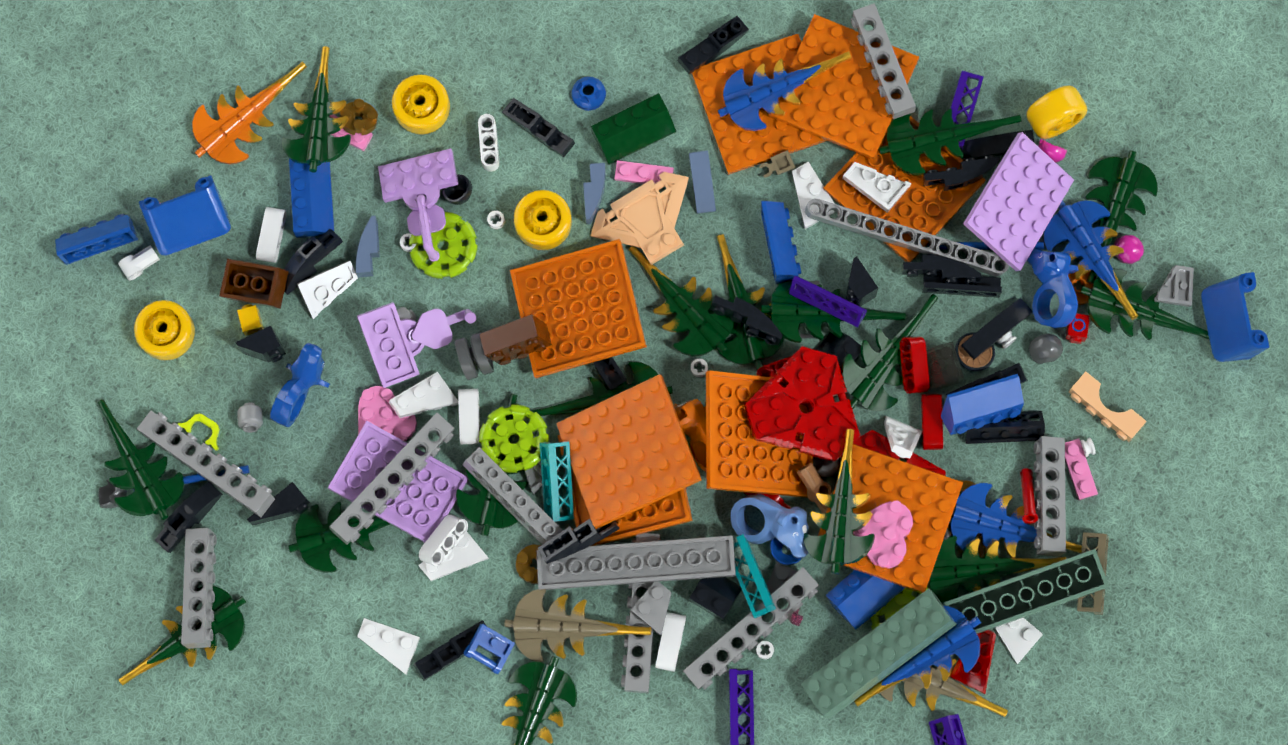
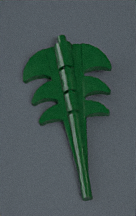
(908, 144)
(1123, 179)
(1104, 305)
(789, 312)
(640, 372)
(867, 383)
(149, 493)
(485, 508)
(317, 540)

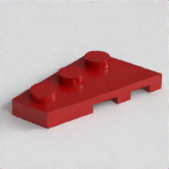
(978, 675)

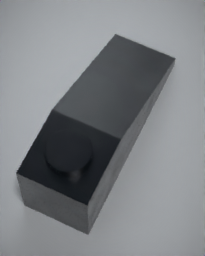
(286, 504)

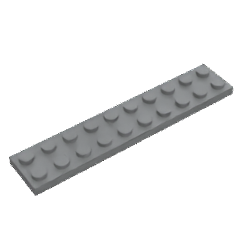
(640, 563)

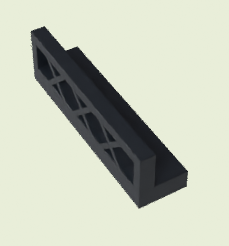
(985, 288)
(1009, 431)

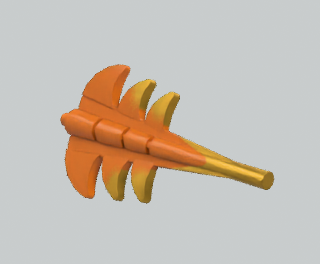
(219, 136)

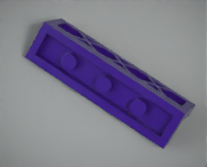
(959, 95)
(827, 301)
(733, 687)
(953, 731)

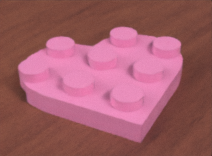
(376, 409)
(890, 525)

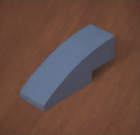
(702, 182)
(594, 190)
(368, 249)

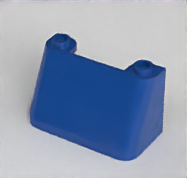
(187, 218)
(1229, 320)

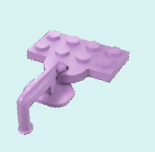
(414, 182)
(391, 339)

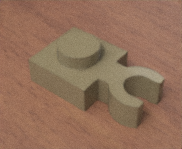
(780, 162)

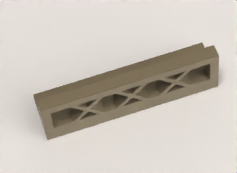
(1102, 553)

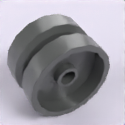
(472, 356)

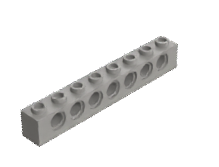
(155, 422)
(437, 425)
(694, 670)
(641, 683)

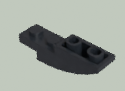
(713, 45)
(969, 172)
(309, 254)
(949, 269)
(755, 321)
(186, 515)

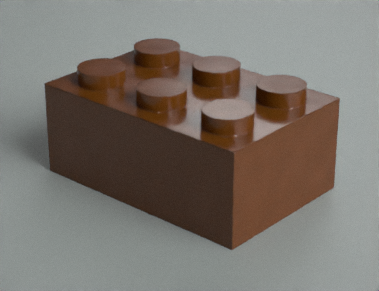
(253, 283)
(515, 339)

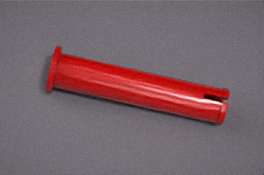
(1028, 496)

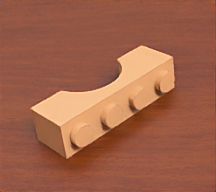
(1124, 423)

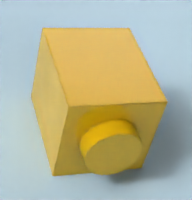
(250, 319)

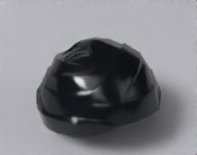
(459, 193)

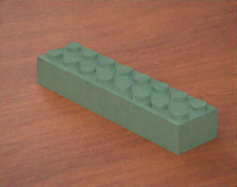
(1033, 591)
(878, 654)

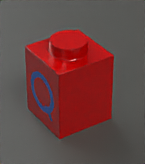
(1078, 329)

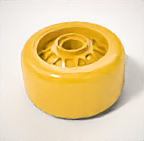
(1056, 112)
(424, 117)
(543, 234)
(174, 340)

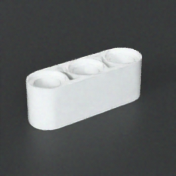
(488, 134)
(271, 234)
(469, 416)
(443, 540)
(670, 641)

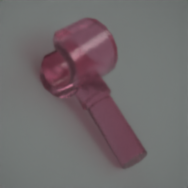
(796, 618)

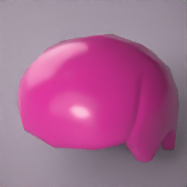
(1054, 152)
(1132, 248)

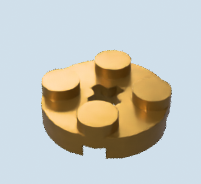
(364, 110)
(523, 563)

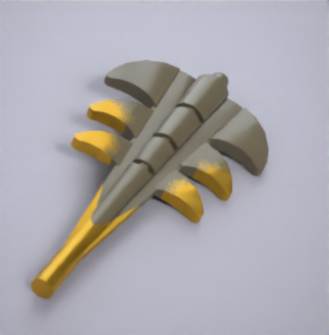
(534, 625)
(948, 688)

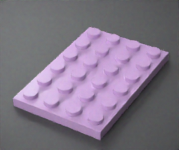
(1018, 201)
(420, 504)

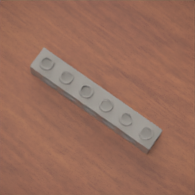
(869, 16)
(1055, 449)
(511, 496)
(192, 579)

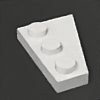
(877, 187)
(807, 188)
(326, 286)
(424, 396)
(901, 437)
(462, 556)
(1018, 637)
(390, 643)

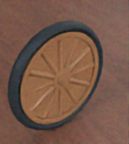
(980, 363)

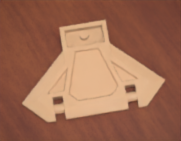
(646, 217)

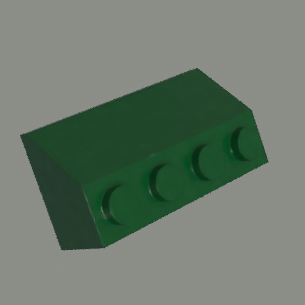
(633, 129)

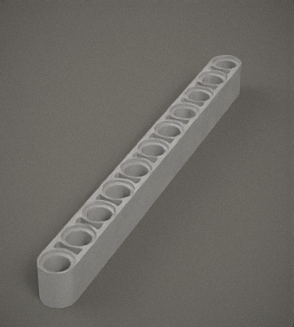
(896, 238)

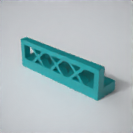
(550, 480)
(757, 578)

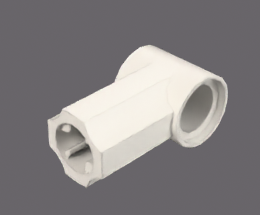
(134, 265)

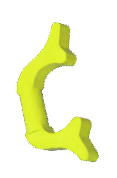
(206, 421)

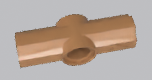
(814, 484)

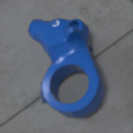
(1053, 272)
(305, 373)

